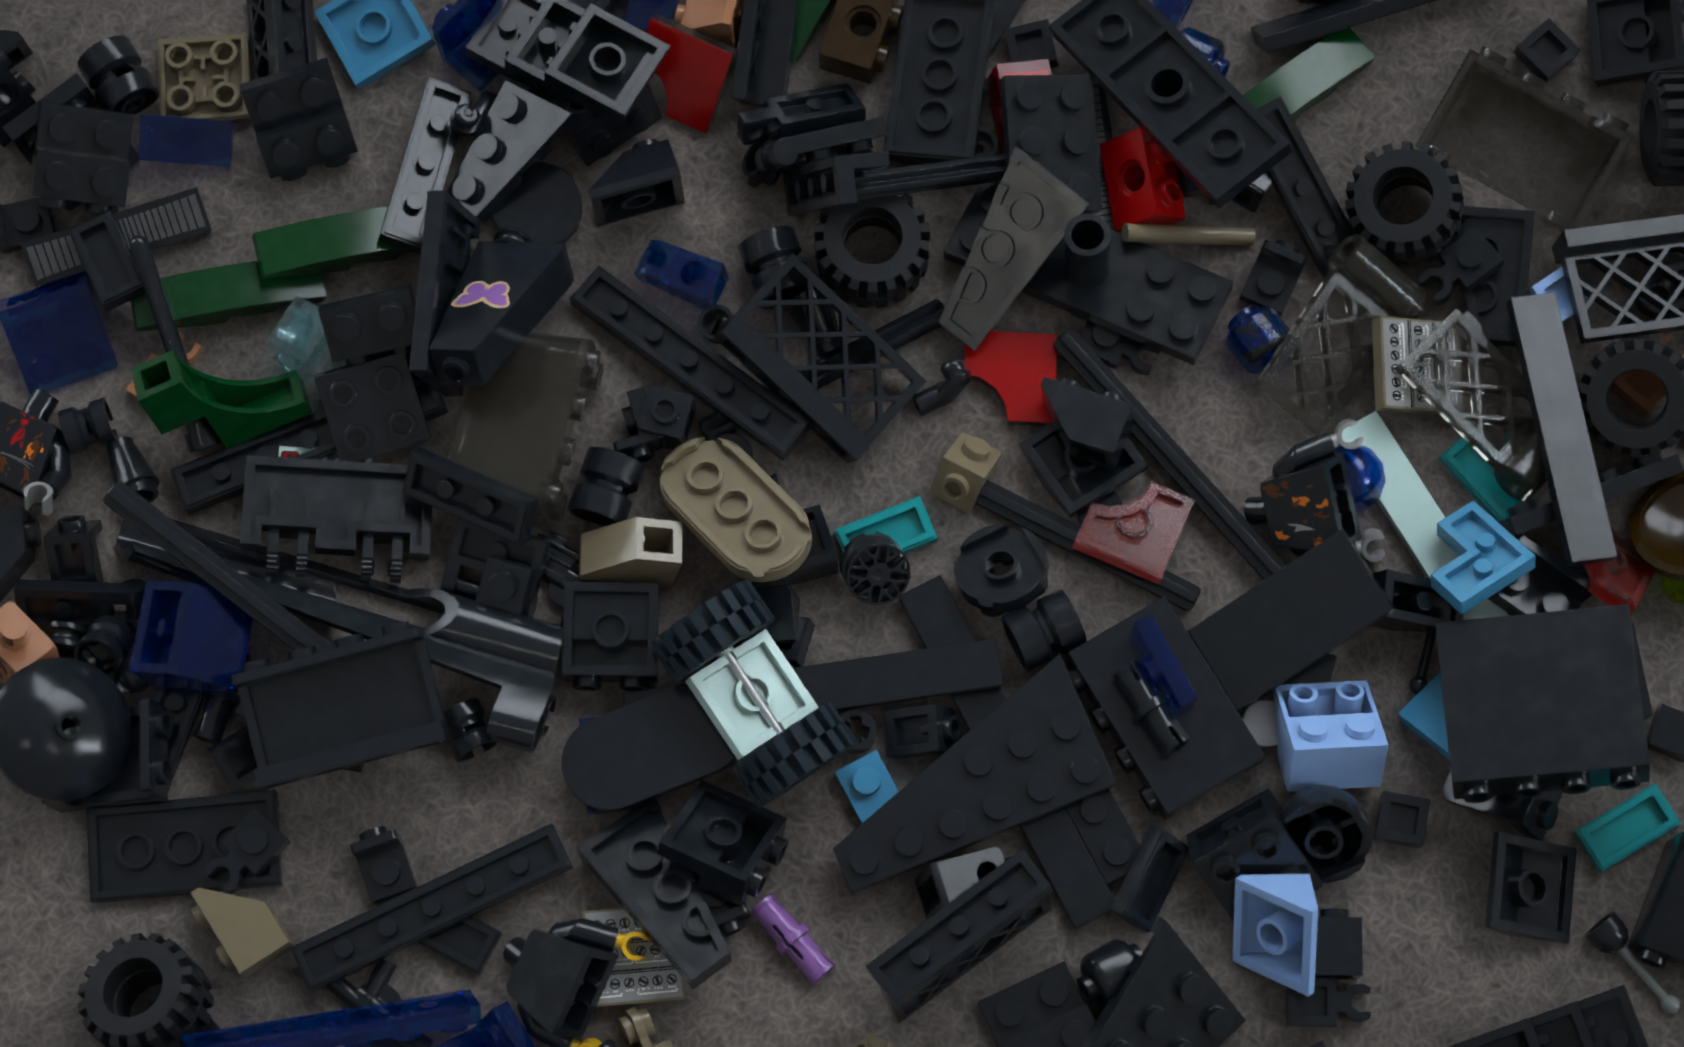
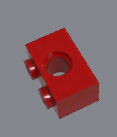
(1141, 181)

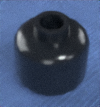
(1106, 971)

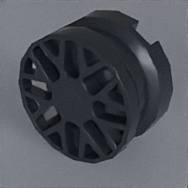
(875, 568)

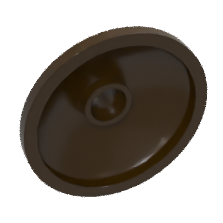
(1659, 527)

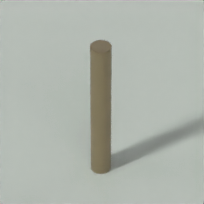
(1188, 234)

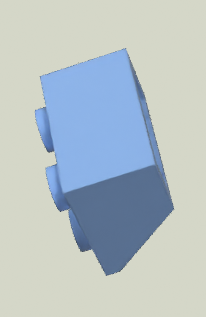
(1329, 735)

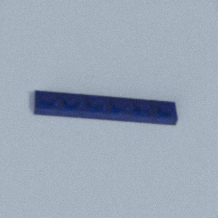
(354, 1026)

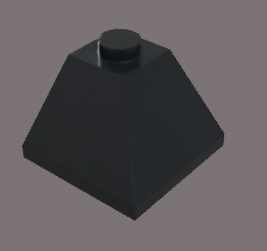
(638, 183)

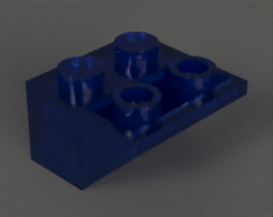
(189, 637)

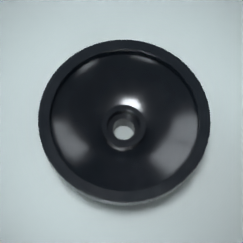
(35, 748)

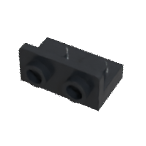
(1546, 587)

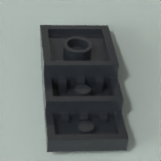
(569, 52)
(1593, 1022)

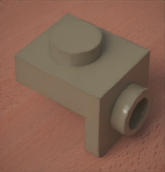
(964, 471)

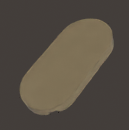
(735, 509)

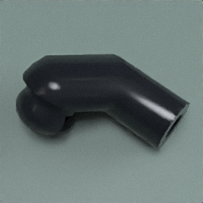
(468, 120)
(946, 391)

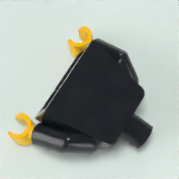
(563, 976)

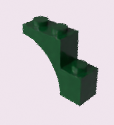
(235, 409)

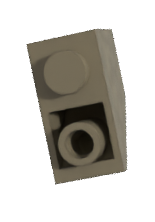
(632, 552)
(245, 927)

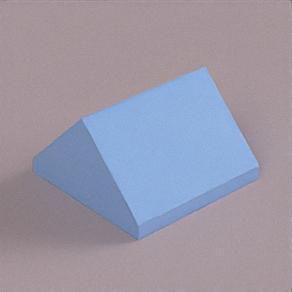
(1277, 928)

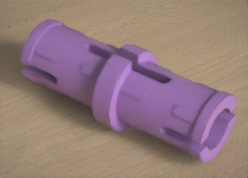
(792, 939)

